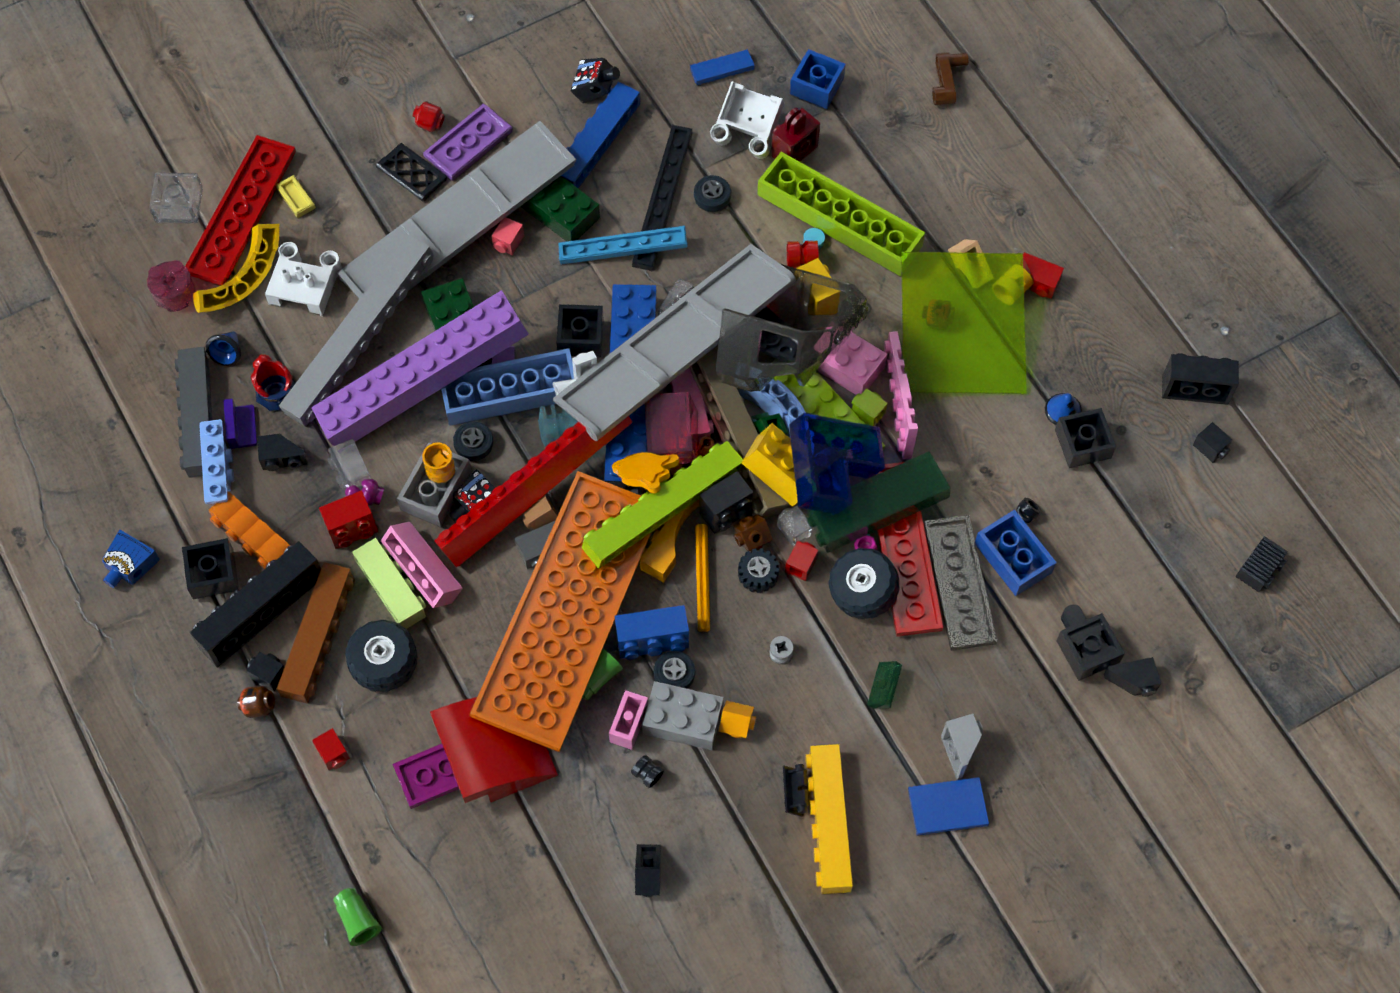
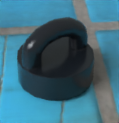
(1029, 508)

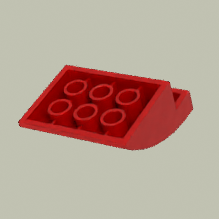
(487, 757)

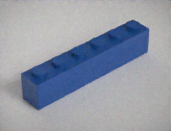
(601, 131)

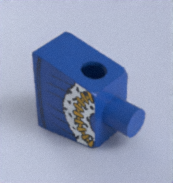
(127, 559)

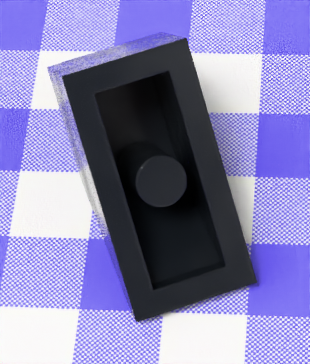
(1135, 676)
(648, 870)

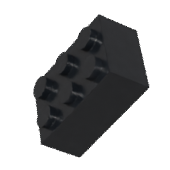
(1200, 379)

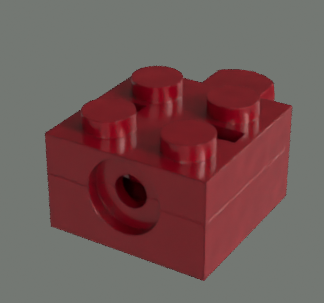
(797, 135)

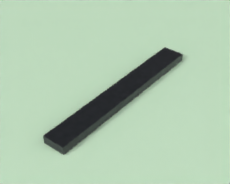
(664, 189)

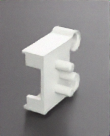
(749, 114)
(303, 281)

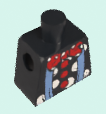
(593, 79)
(469, 493)

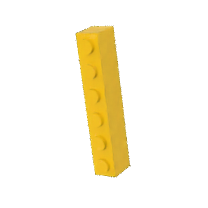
(830, 819)

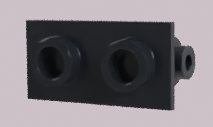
(795, 798)

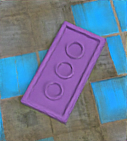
(468, 142)

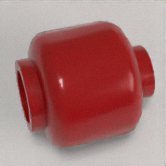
(428, 116)

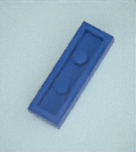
(722, 67)

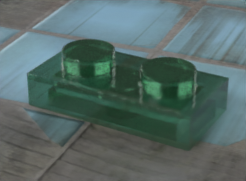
(884, 685)

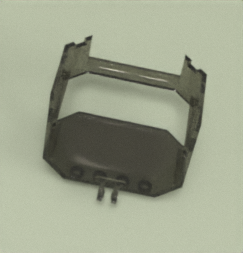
(742, 333)

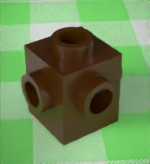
(752, 533)

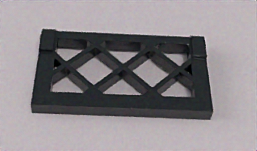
(391, 158)

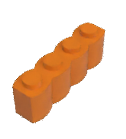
(248, 530)

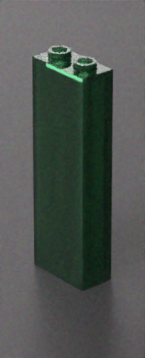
(882, 502)

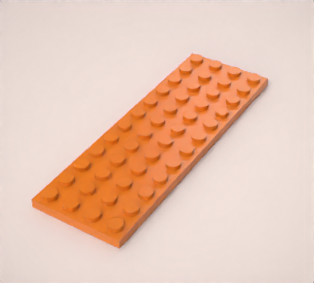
(559, 622)

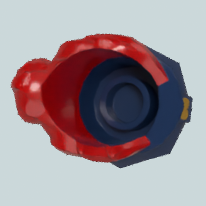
(271, 382)

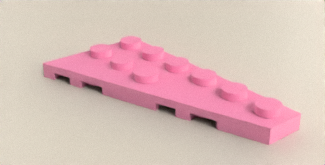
(902, 397)

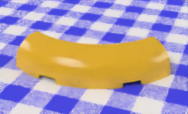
(254, 270)

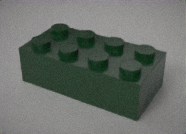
(564, 209)
(447, 303)

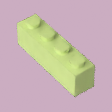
(389, 584)

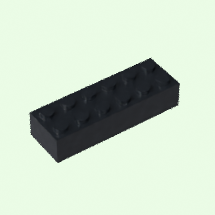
(256, 604)

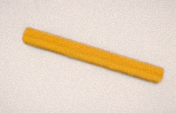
(702, 577)

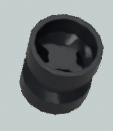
(647, 771)

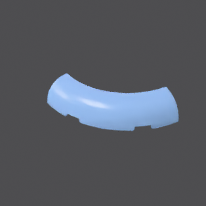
(776, 399)

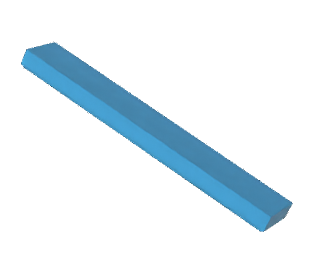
(622, 245)

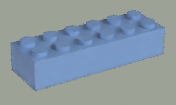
(506, 387)

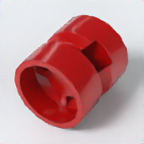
(800, 254)

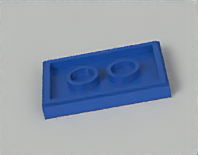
(948, 806)

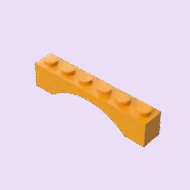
(660, 556)

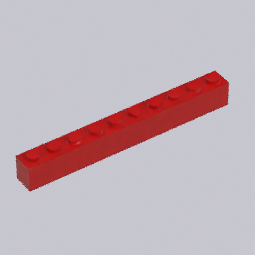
(521, 491)

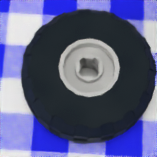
(864, 583)
(381, 655)

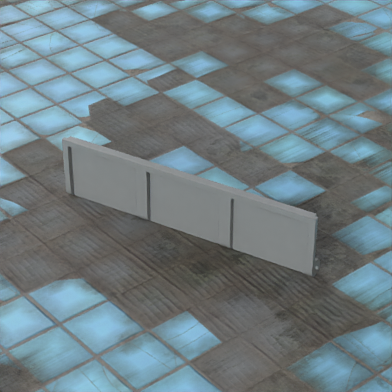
(470, 205)
(672, 341)

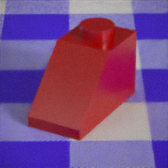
(1044, 275)

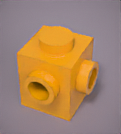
(737, 719)

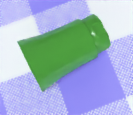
(604, 670)
(356, 917)

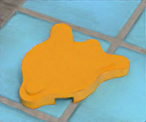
(645, 470)

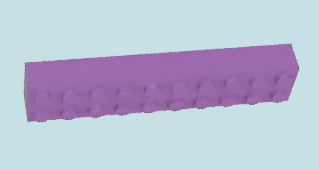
(420, 370)

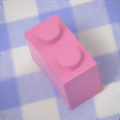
(628, 720)

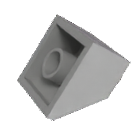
(961, 741)

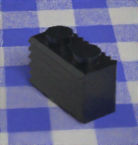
(1261, 564)

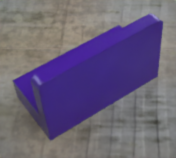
(240, 425)

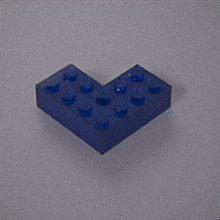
(825, 457)

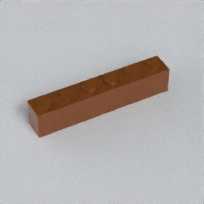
(315, 633)

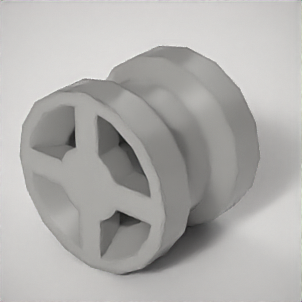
(779, 655)

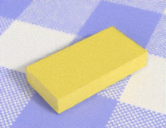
(295, 196)

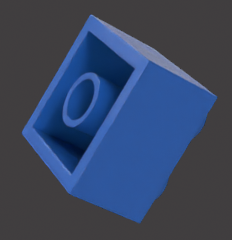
(817, 78)

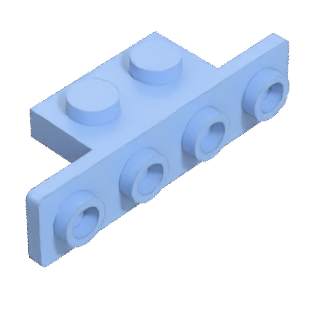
(215, 462)

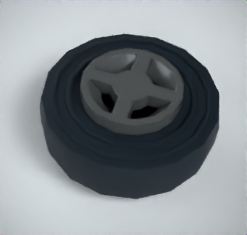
(716, 186)
(467, 435)

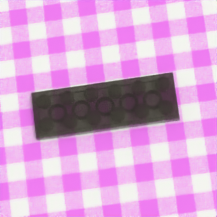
(960, 582)

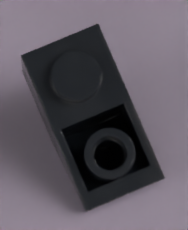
(279, 452)

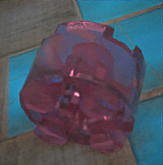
(171, 285)

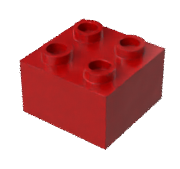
(348, 520)

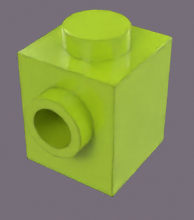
(869, 407)

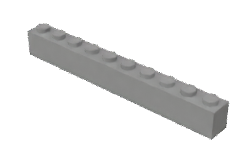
(357, 329)

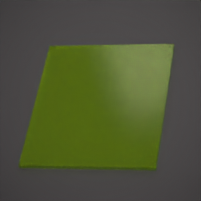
(963, 322)

